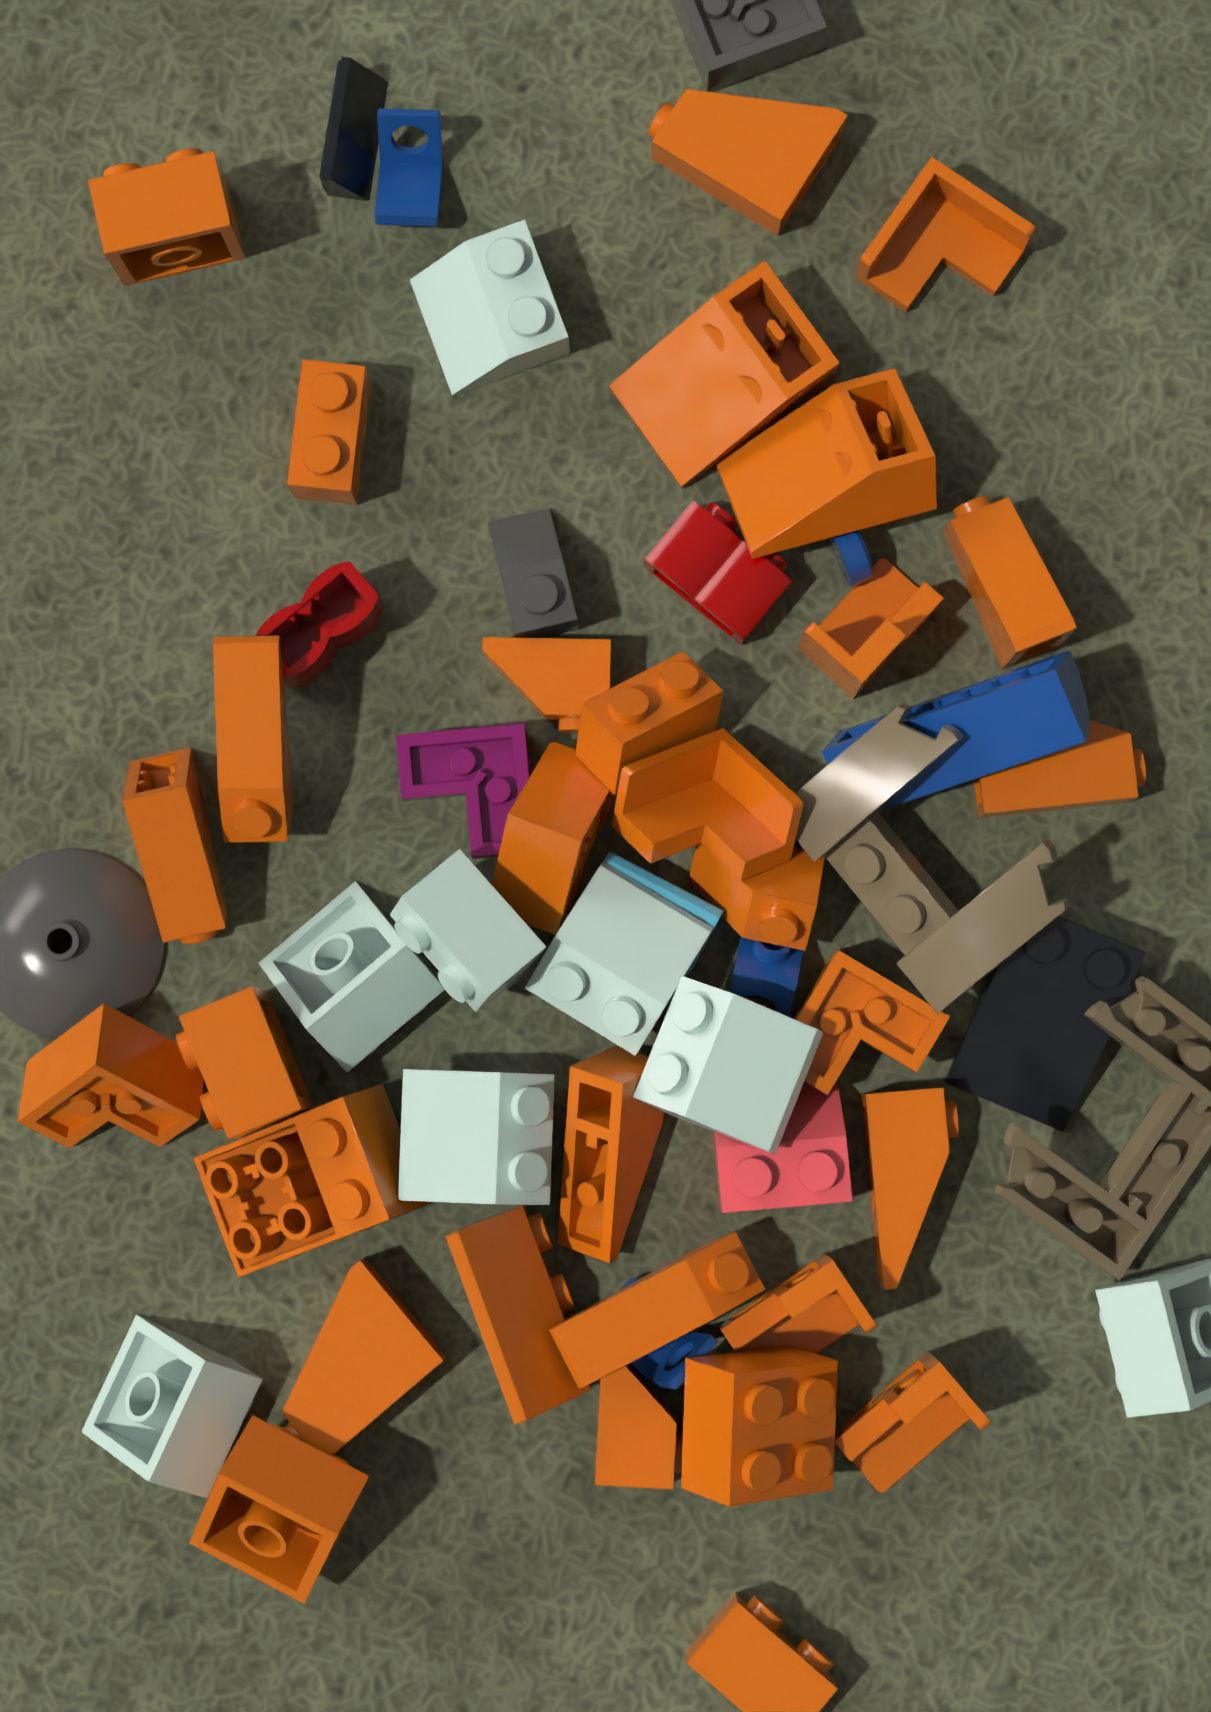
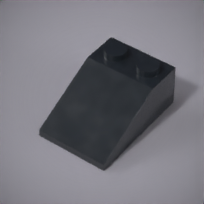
(1029, 1027)

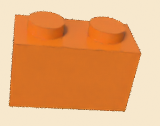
(329, 432)
(646, 717)
(758, 1664)

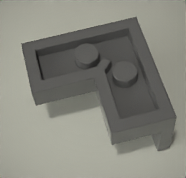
(748, 36)

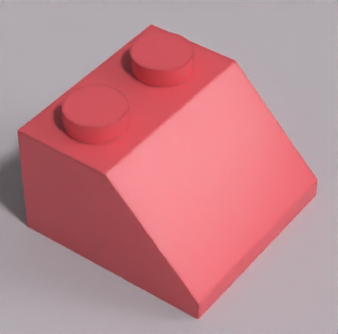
(807, 1166)

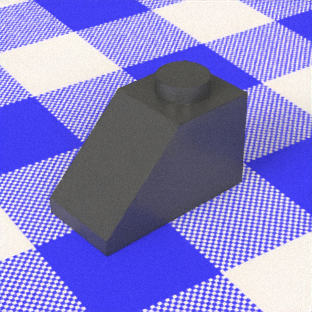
(533, 575)

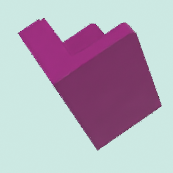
(478, 763)

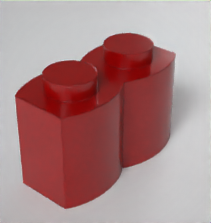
(716, 572)
(331, 615)

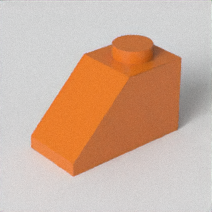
(553, 673)
(767, 907)
(635, 1435)

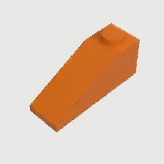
(252, 739)
(604, 1152)
(905, 1159)
(657, 1309)

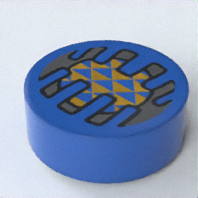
(852, 557)

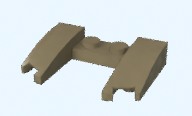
(942, 946)
(1118, 1216)

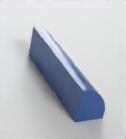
(1002, 721)

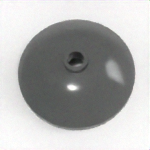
(112, 930)

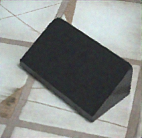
(352, 131)

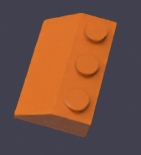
(516, 1307)

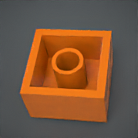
(166, 216)
(243, 1063)
(759, 1425)
(278, 1508)

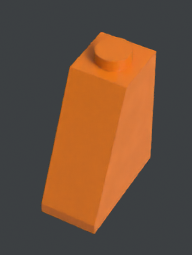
(747, 149)
(1007, 581)
(1081, 776)
(175, 846)
(359, 1363)

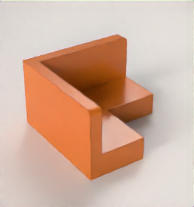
(946, 223)
(868, 627)
(709, 796)
(550, 838)
(857, 1005)
(112, 1073)
(800, 1312)
(906, 1422)

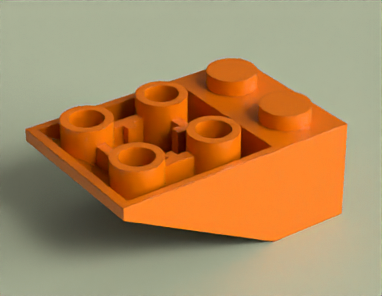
(725, 374)
(832, 467)
(306, 1180)

